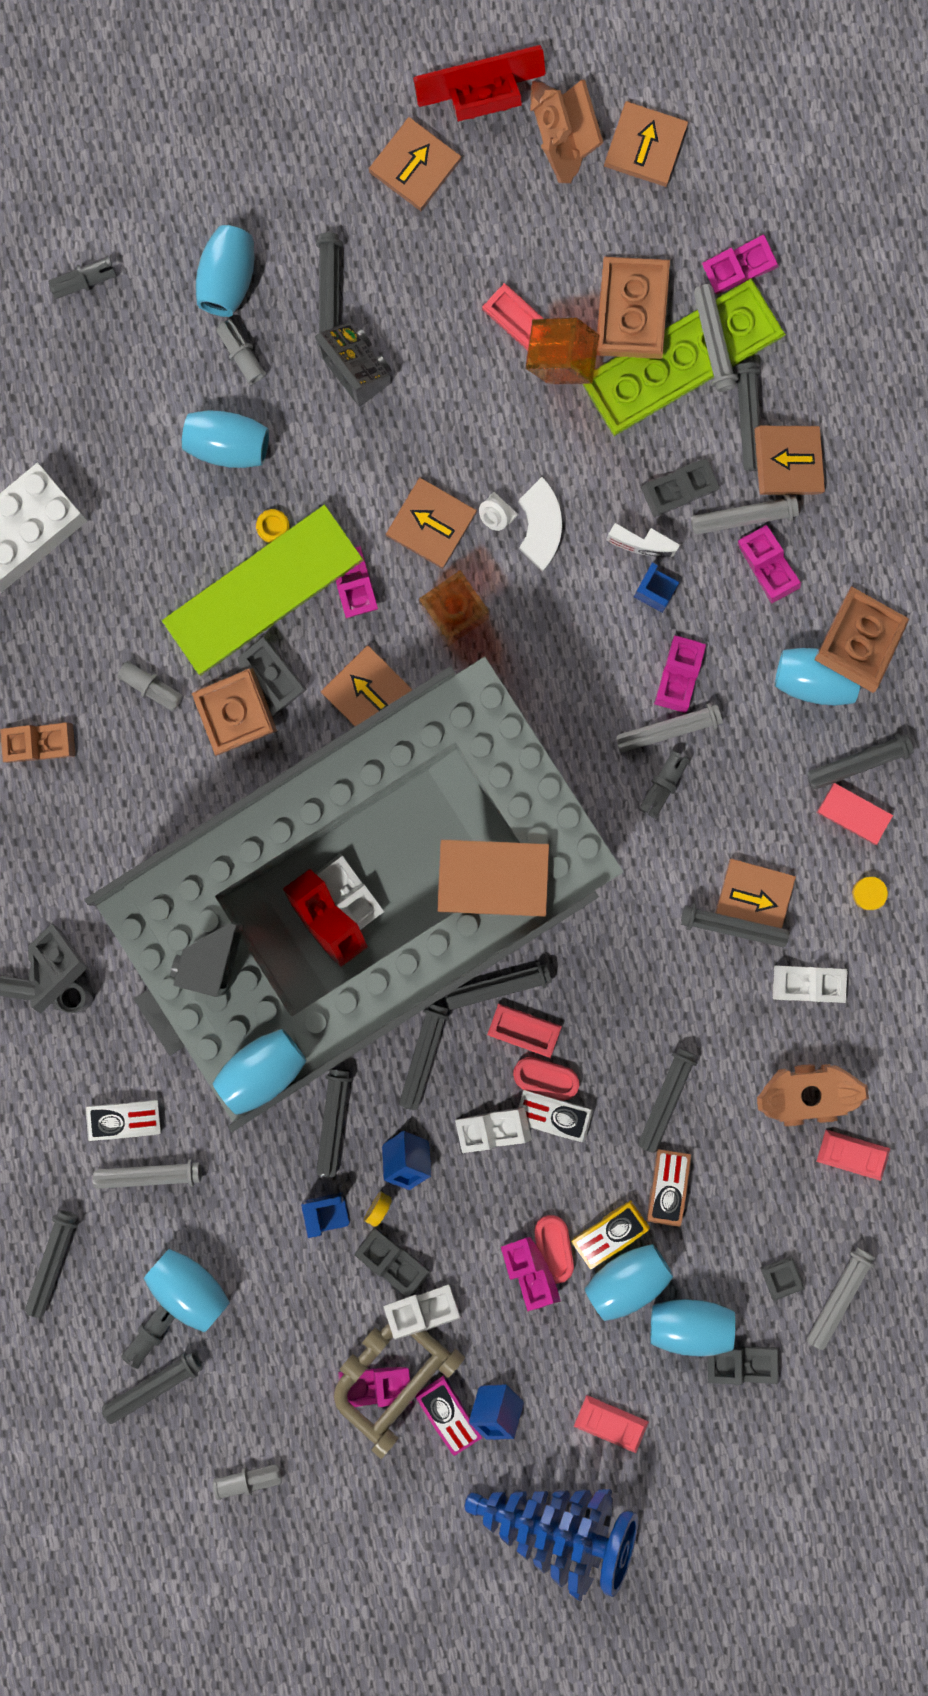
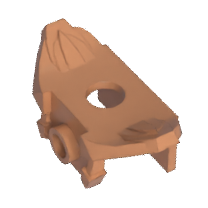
(566, 126)
(838, 1089)

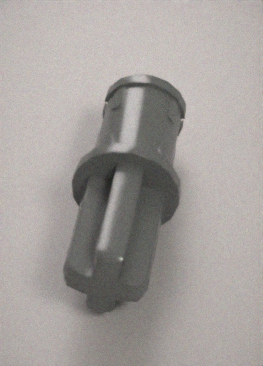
(81, 278)

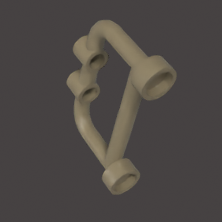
(354, 1367)

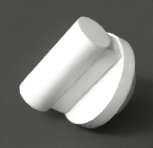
(496, 513)

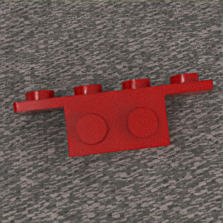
(481, 85)

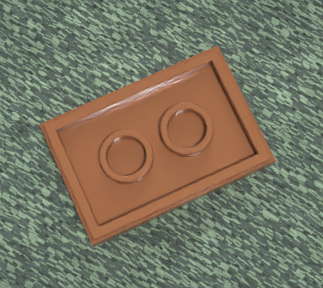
(633, 307)
(862, 639)
(493, 878)

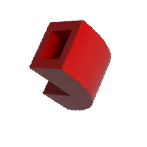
(323, 919)

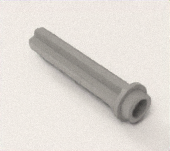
(714, 338)
(745, 515)
(670, 728)
(148, 1175)
(840, 1298)

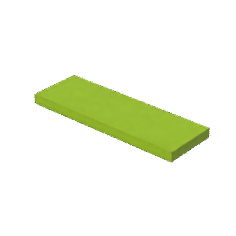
(636, 388)
(262, 590)

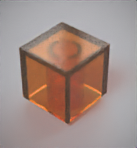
(562, 351)
(454, 608)

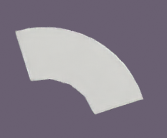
(543, 524)

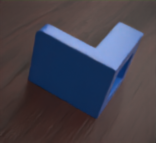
(656, 589)
(406, 1160)
(324, 1214)
(496, 1412)

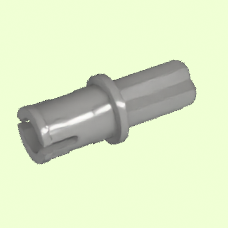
(240, 351)
(149, 686)
(247, 1481)

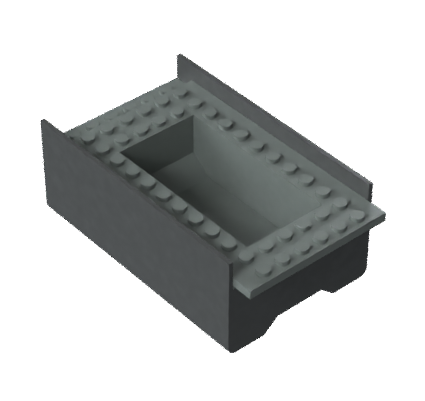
(382, 795)

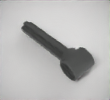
(24, 990)

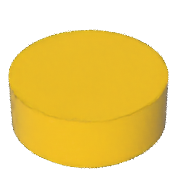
(271, 525)
(870, 893)
(378, 1209)

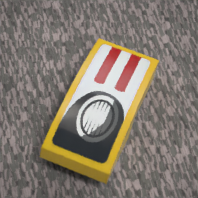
(610, 1234)

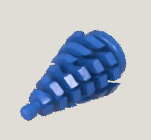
(564, 1534)

